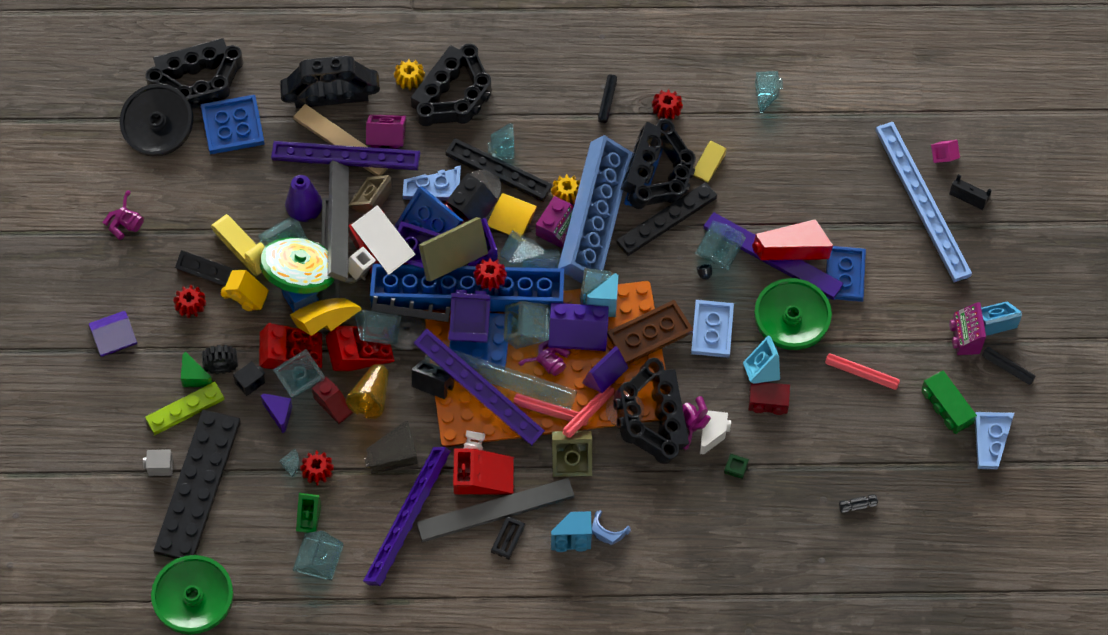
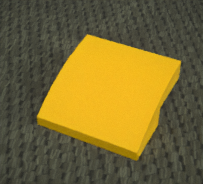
(511, 215)

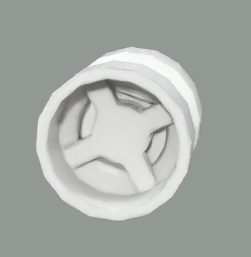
(475, 436)

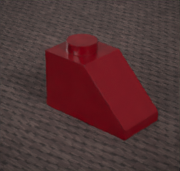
(331, 400)

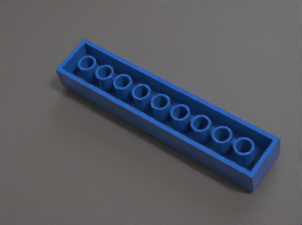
(410, 284)

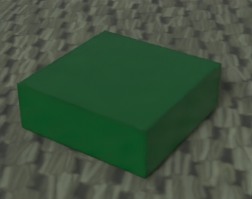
(736, 466)

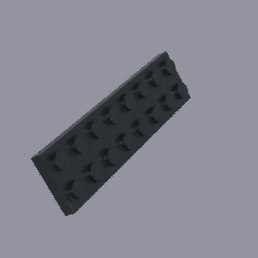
(197, 485)

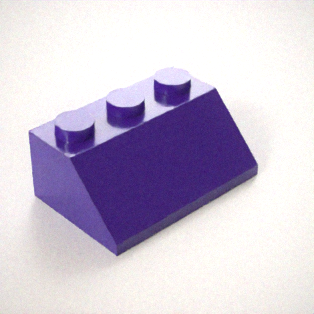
(414, 236)
(578, 326)

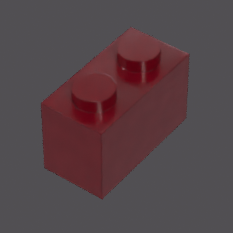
(769, 398)

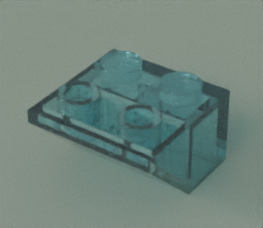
(720, 244)
(526, 323)

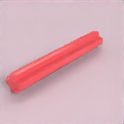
(862, 371)
(545, 408)
(584, 415)

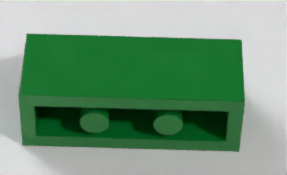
(948, 402)

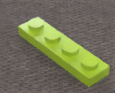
(184, 408)

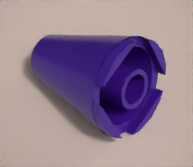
(303, 199)

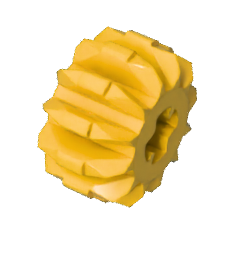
(409, 74)
(570, 184)

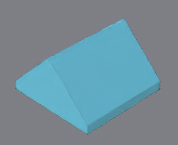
(605, 295)
(763, 363)

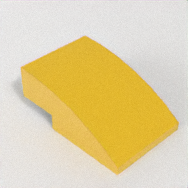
(324, 314)

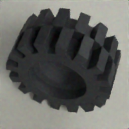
(219, 359)

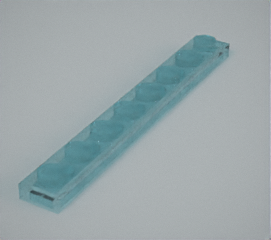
(519, 381)

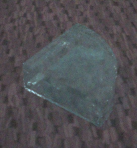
(291, 462)

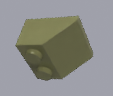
(572, 455)

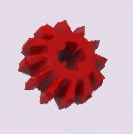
(667, 104)
(490, 274)
(184, 306)
(323, 471)

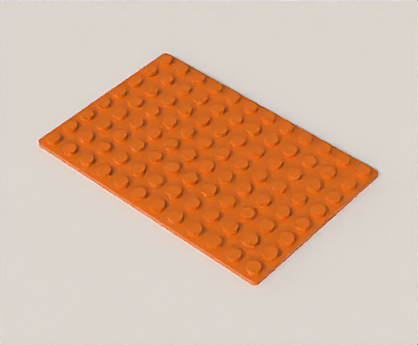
(463, 412)

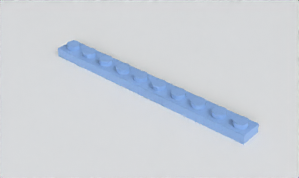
(923, 202)

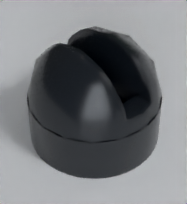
(704, 271)

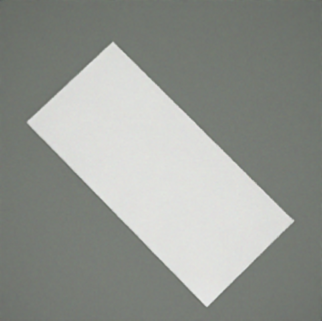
(383, 239)

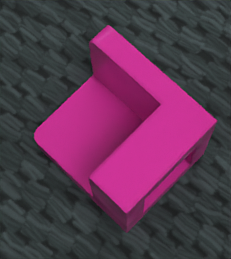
(945, 151)

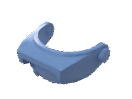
(605, 535)

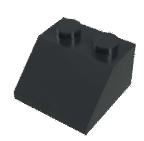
(471, 199)

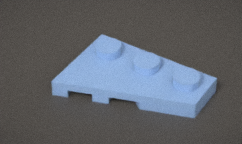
(991, 436)

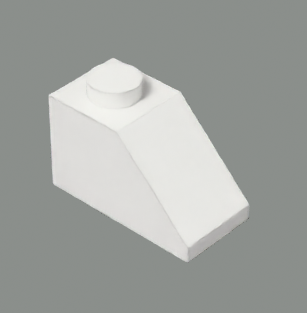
(714, 431)

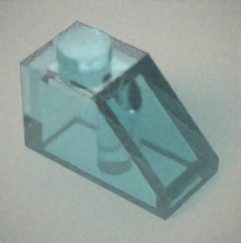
(767, 88)
(502, 143)

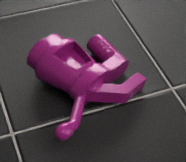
(130, 220)
(547, 358)
(695, 419)

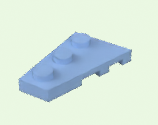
(439, 184)

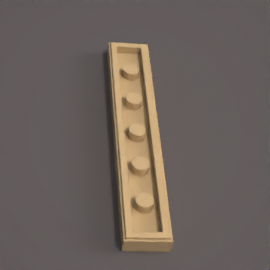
(330, 132)

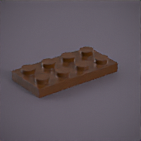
(650, 332)

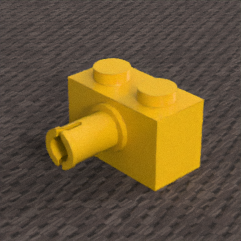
(245, 290)

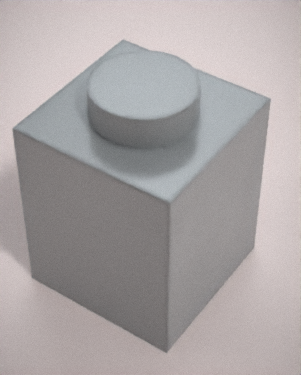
(158, 462)

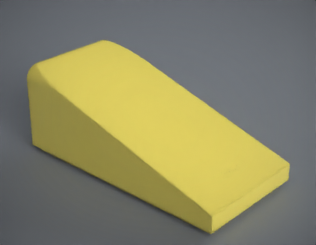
(709, 161)

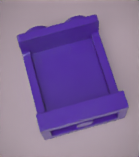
(469, 316)

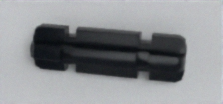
(858, 503)

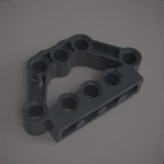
(200, 54)
(329, 82)
(450, 111)
(647, 144)
(645, 437)

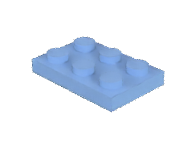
(712, 328)

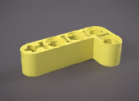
(239, 243)

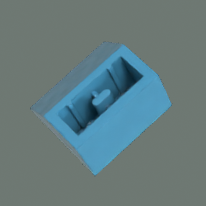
(573, 533)

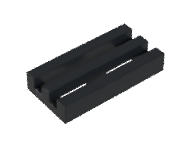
(501, 552)

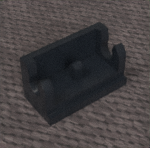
(969, 193)
(431, 379)

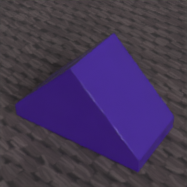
(278, 408)

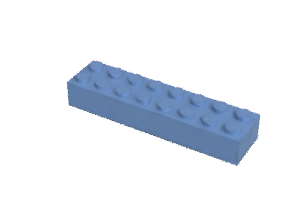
(595, 208)

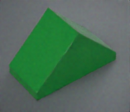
(193, 374)
(308, 512)

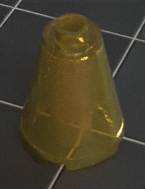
(369, 393)

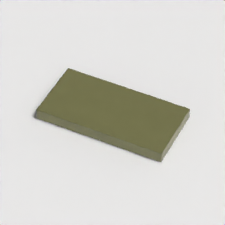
(453, 249)

